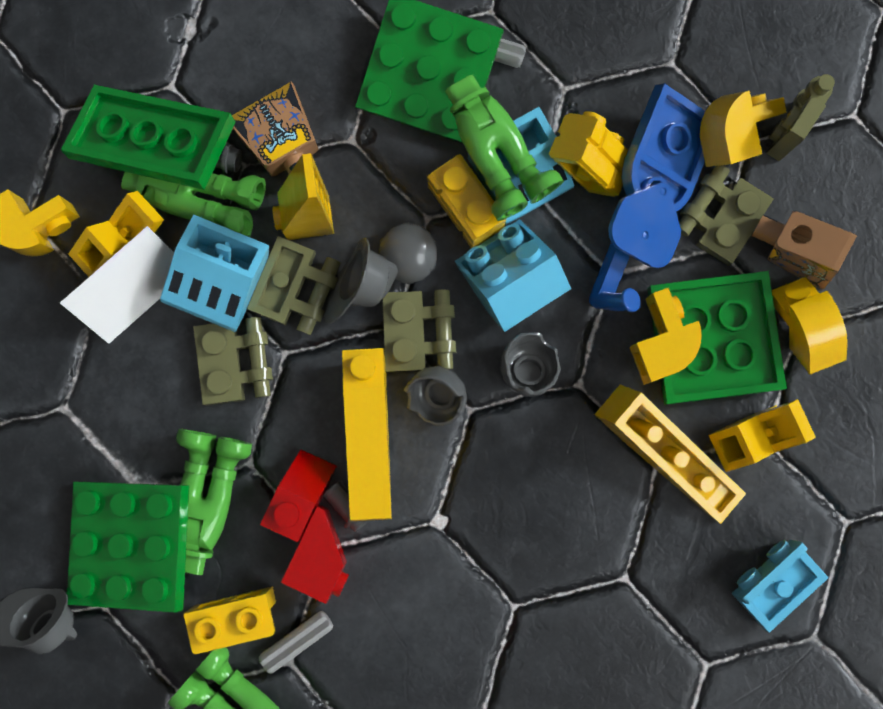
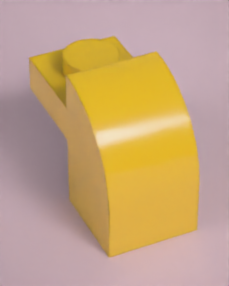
(730, 127)
(27, 230)
(105, 239)
(814, 325)
(675, 344)
(761, 435)

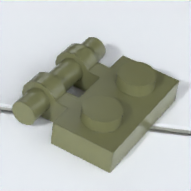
(804, 113)
(733, 222)
(282, 282)
(405, 331)
(221, 366)

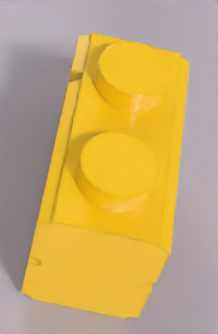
(590, 153)
(465, 200)

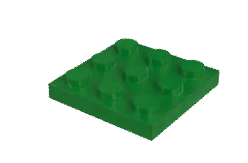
(418, 58)
(738, 338)
(128, 546)

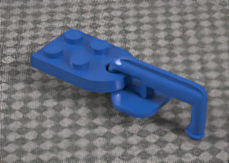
(658, 182)

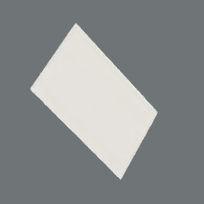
(122, 286)

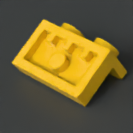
(230, 620)

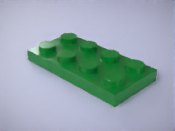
(149, 136)

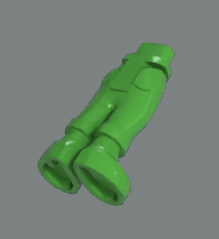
(488, 127)
(181, 202)
(208, 514)
(217, 668)

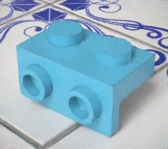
(779, 583)

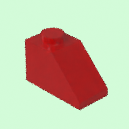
(298, 495)
(318, 560)

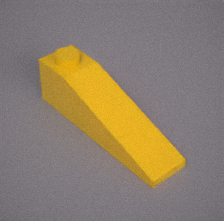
(303, 203)
(367, 434)
(669, 451)

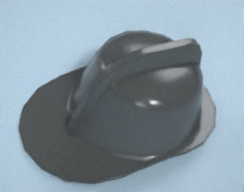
(360, 282)
(36, 620)

